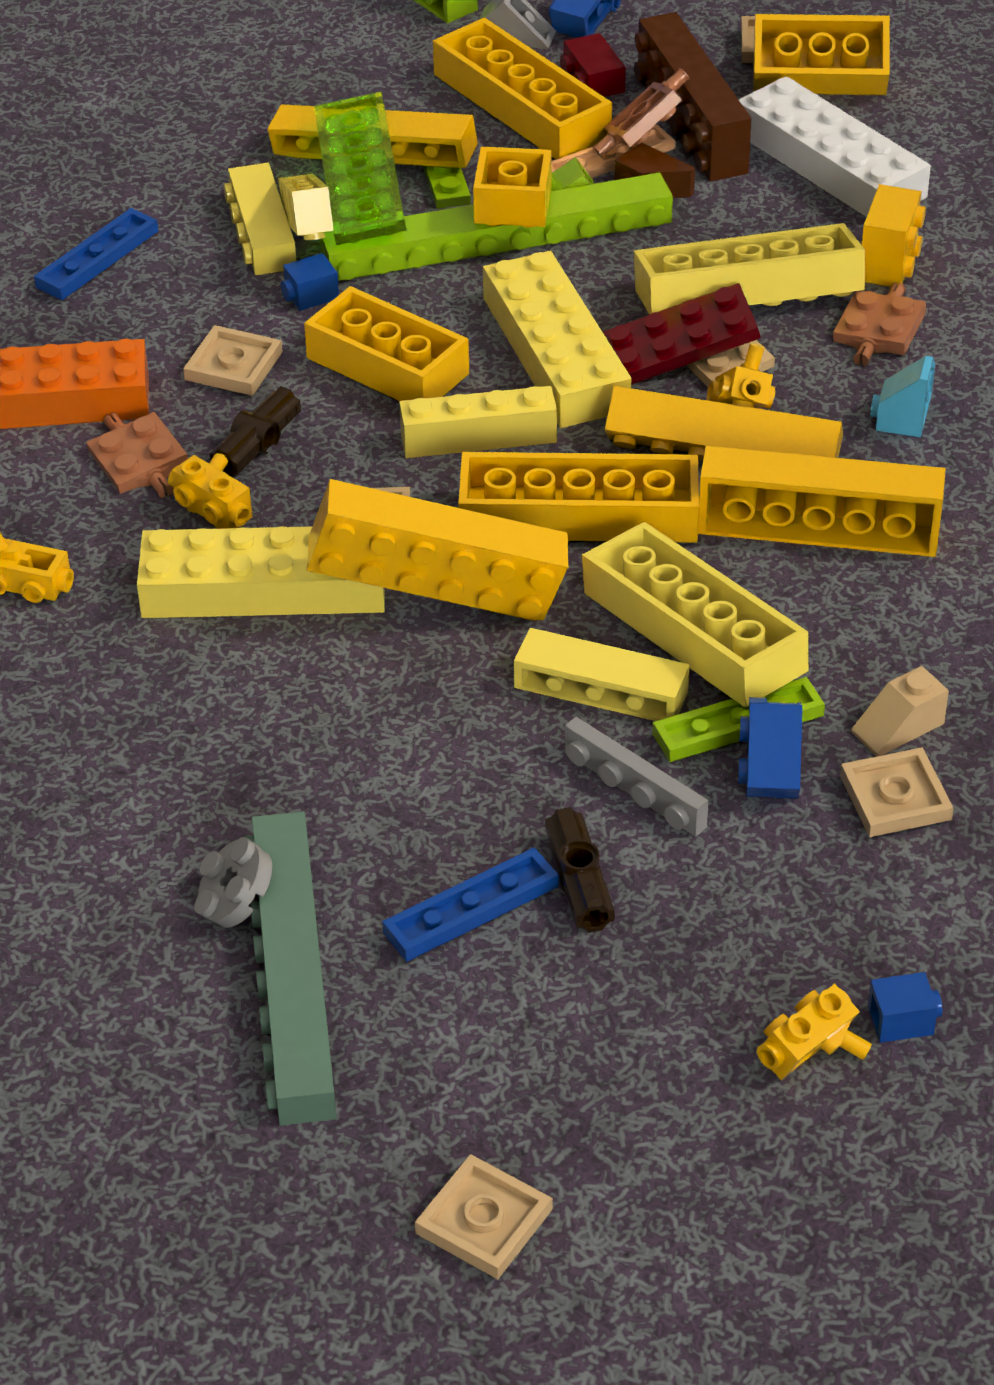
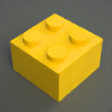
(512, 186)
(892, 235)

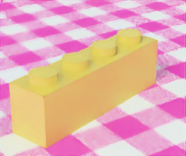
(306, 205)
(259, 218)
(478, 421)
(601, 675)

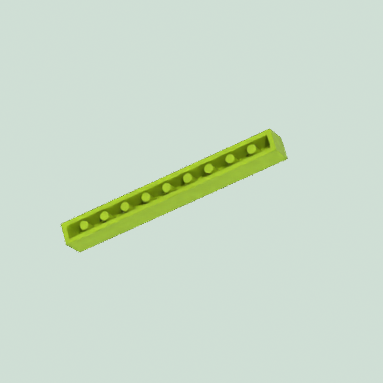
(453, 235)

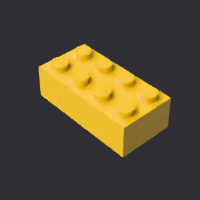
(823, 52)
(386, 347)

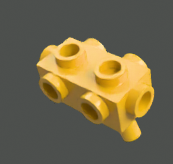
(744, 384)
(211, 492)
(34, 570)
(818, 1024)

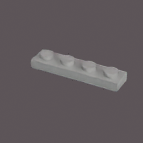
(636, 776)

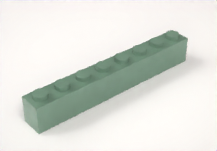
(291, 976)

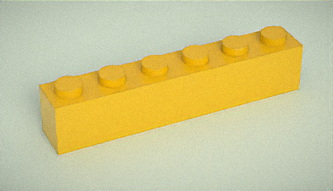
(414, 136)
(692, 424)

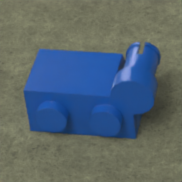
(580, 17)
(772, 749)

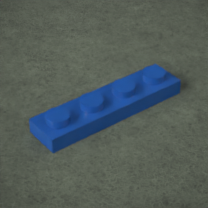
(96, 253)
(470, 904)

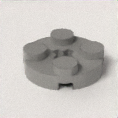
(232, 882)

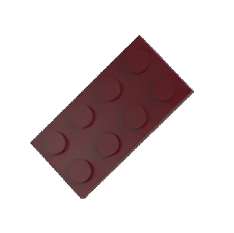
(684, 333)

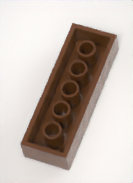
(710, 115)

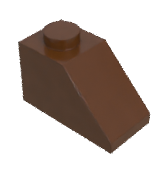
(648, 160)

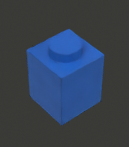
(310, 282)
(903, 1007)

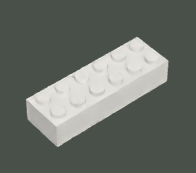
(830, 145)

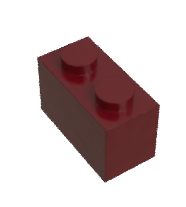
(594, 64)

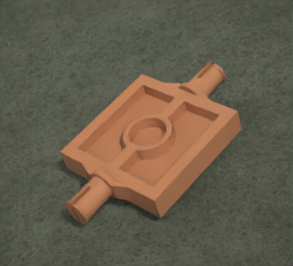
(636, 120)
(879, 323)
(137, 453)

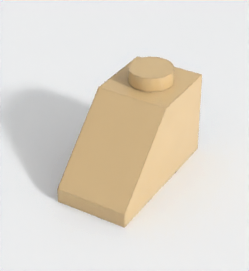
(902, 712)

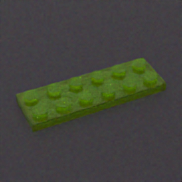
(359, 168)

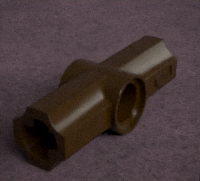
(257, 430)
(579, 870)

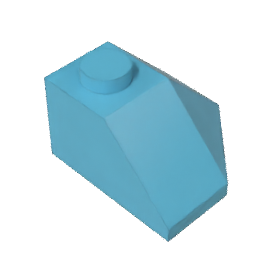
(905, 399)

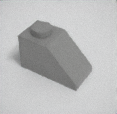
(520, 21)

